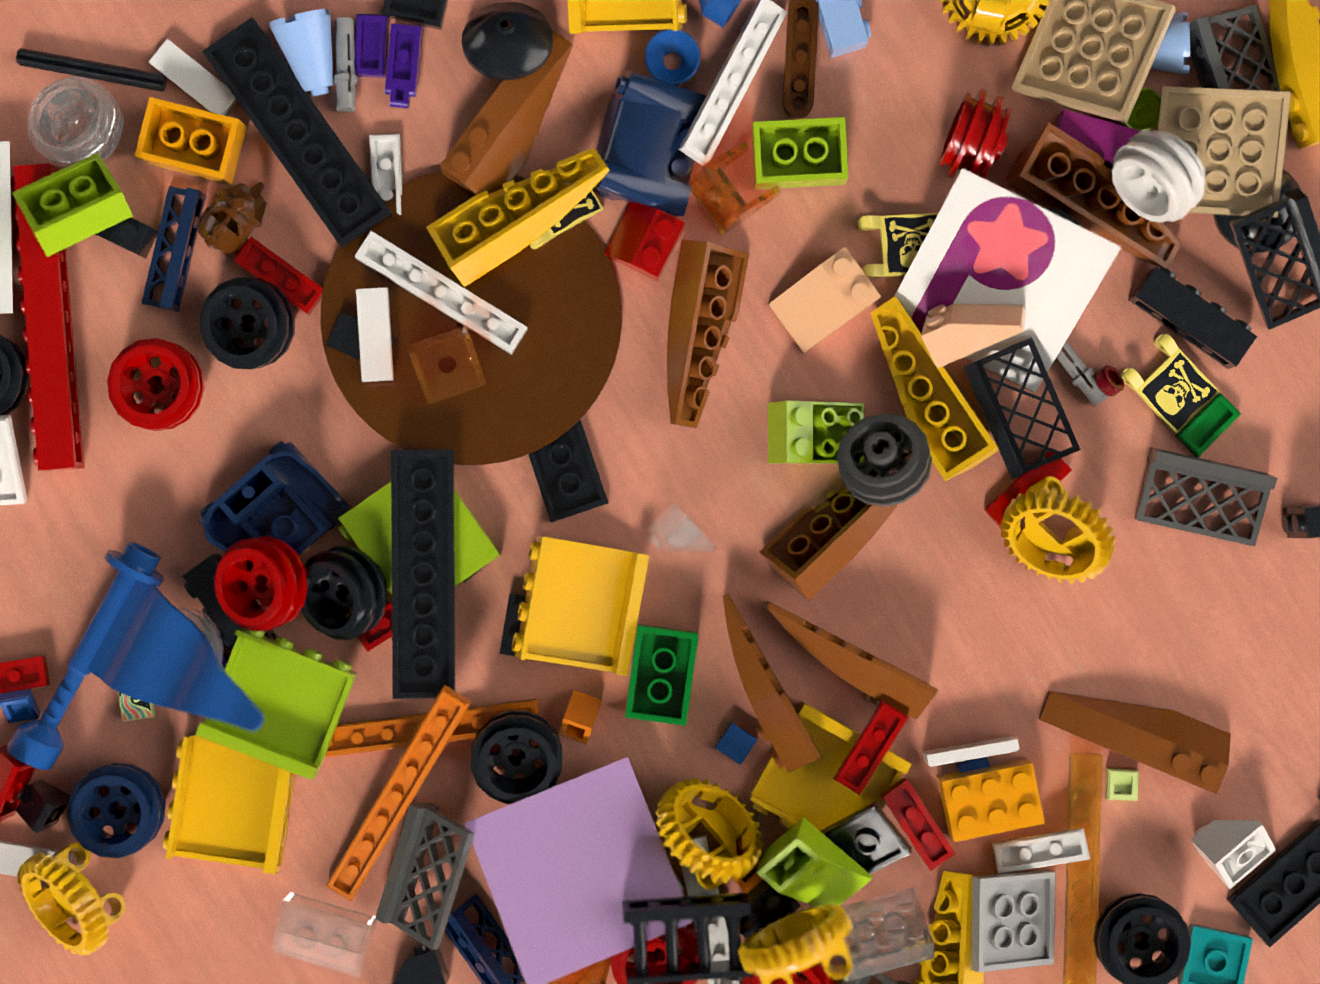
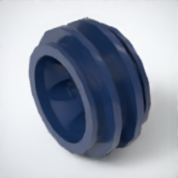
(144, 795)

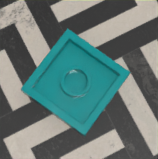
(1216, 957)

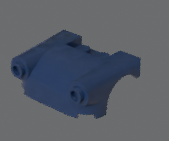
(643, 140)
(275, 499)

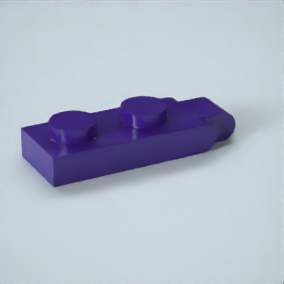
(403, 64)

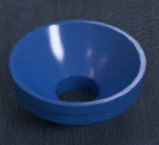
(673, 42)

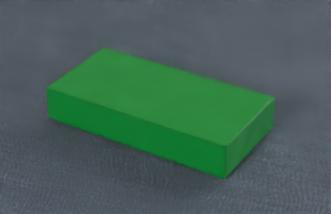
(1208, 425)

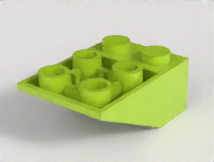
(809, 430)
(811, 867)

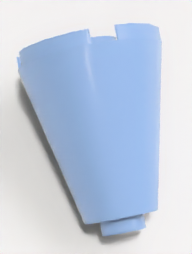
(1174, 47)
(308, 48)

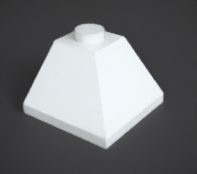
(1233, 848)

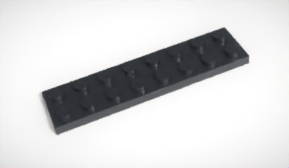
(297, 132)
(423, 573)

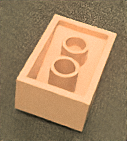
(824, 300)
(967, 328)

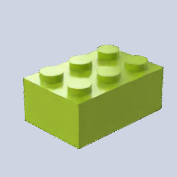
(799, 153)
(73, 204)

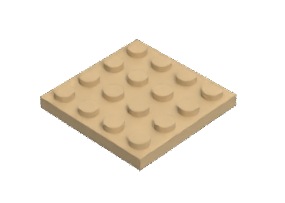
(1094, 54)
(1237, 141)

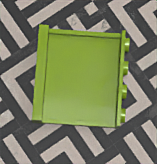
(371, 530)
(298, 698)

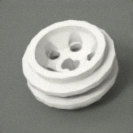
(1158, 176)

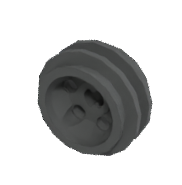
(894, 437)

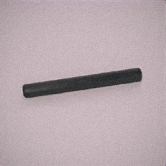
(91, 69)

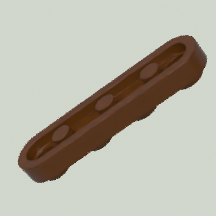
(800, 58)

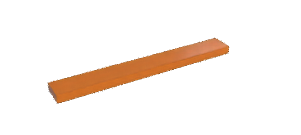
(399, 731)
(398, 793)

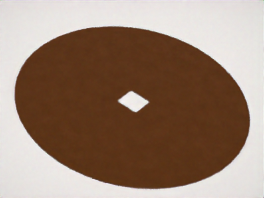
(532, 397)

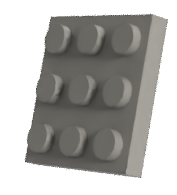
(1013, 920)

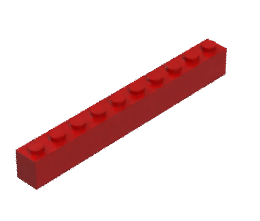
(48, 340)

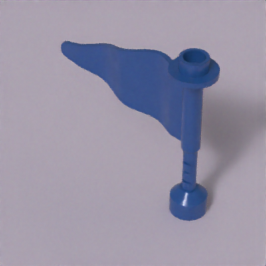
(143, 651)

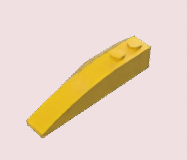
(1297, 64)
(504, 222)
(930, 395)
(951, 934)

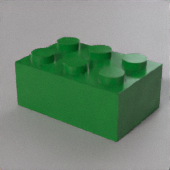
(662, 674)

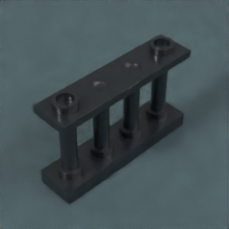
(670, 912)

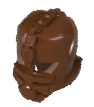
(232, 217)

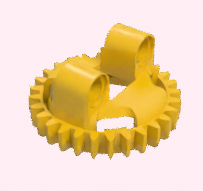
(989, 17)
(1086, 542)
(725, 822)
(67, 897)
(799, 944)

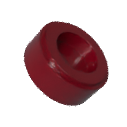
(1109, 380)

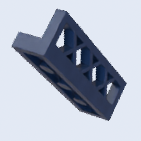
(181, 250)
(474, 949)

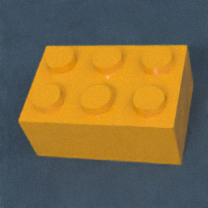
(190, 141)
(990, 800)

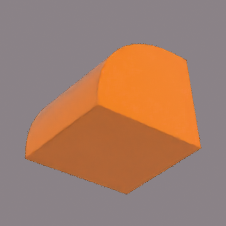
(580, 717)

